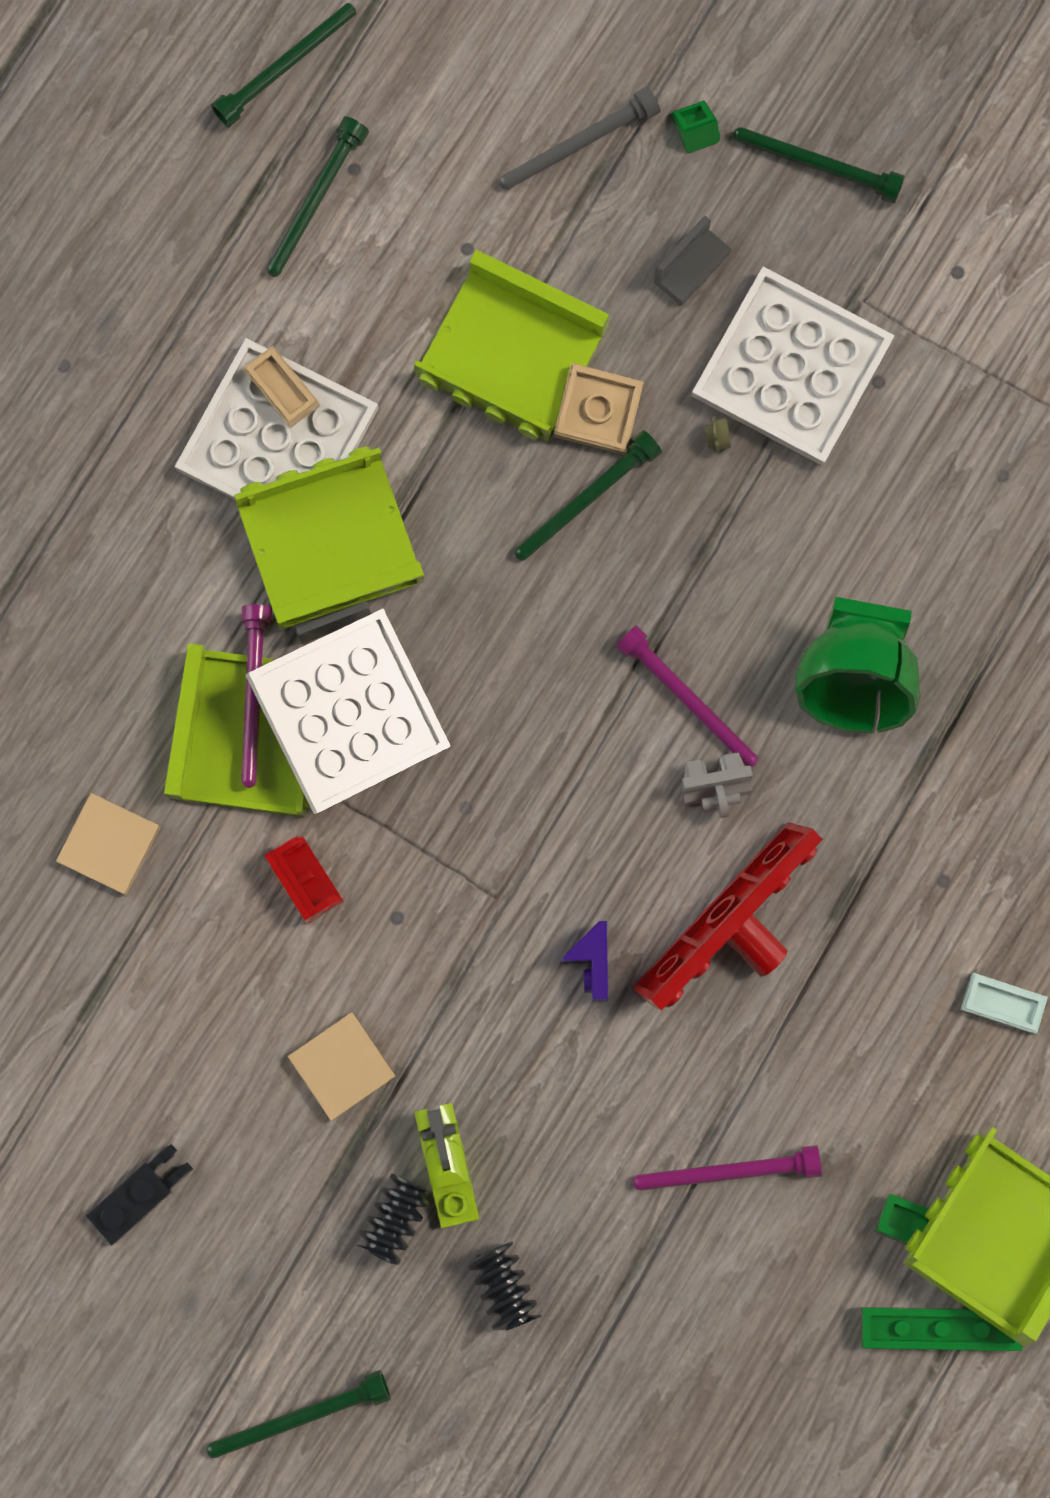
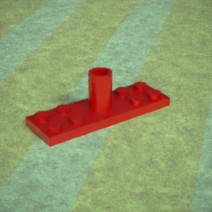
(732, 921)

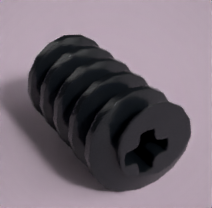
(394, 1220)
(504, 1288)

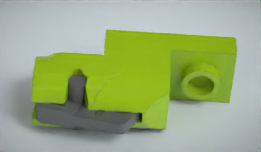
(447, 1165)

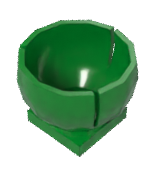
(855, 662)

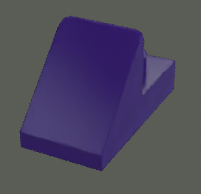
(593, 950)

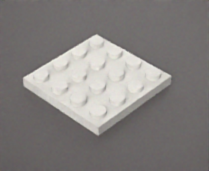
(792, 366)
(249, 442)
(347, 711)

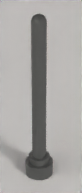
(641, 106)

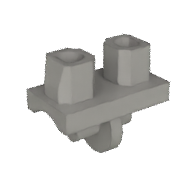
(719, 787)

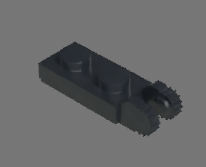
(136, 1197)

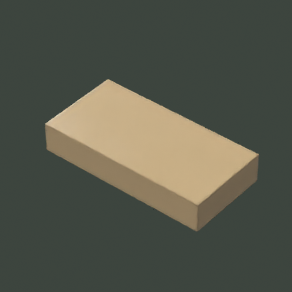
(281, 386)

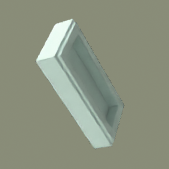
(1004, 1003)

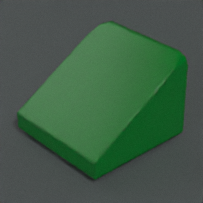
(696, 126)

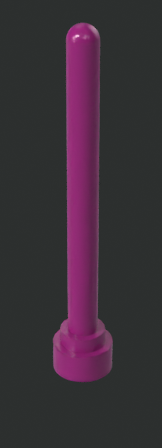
(256, 623)
(636, 646)
(803, 1162)

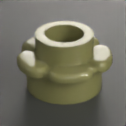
(718, 434)

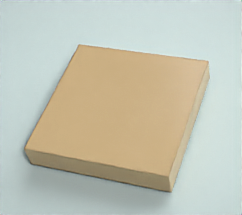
(598, 409)
(108, 844)
(341, 1066)

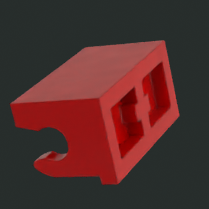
(304, 878)

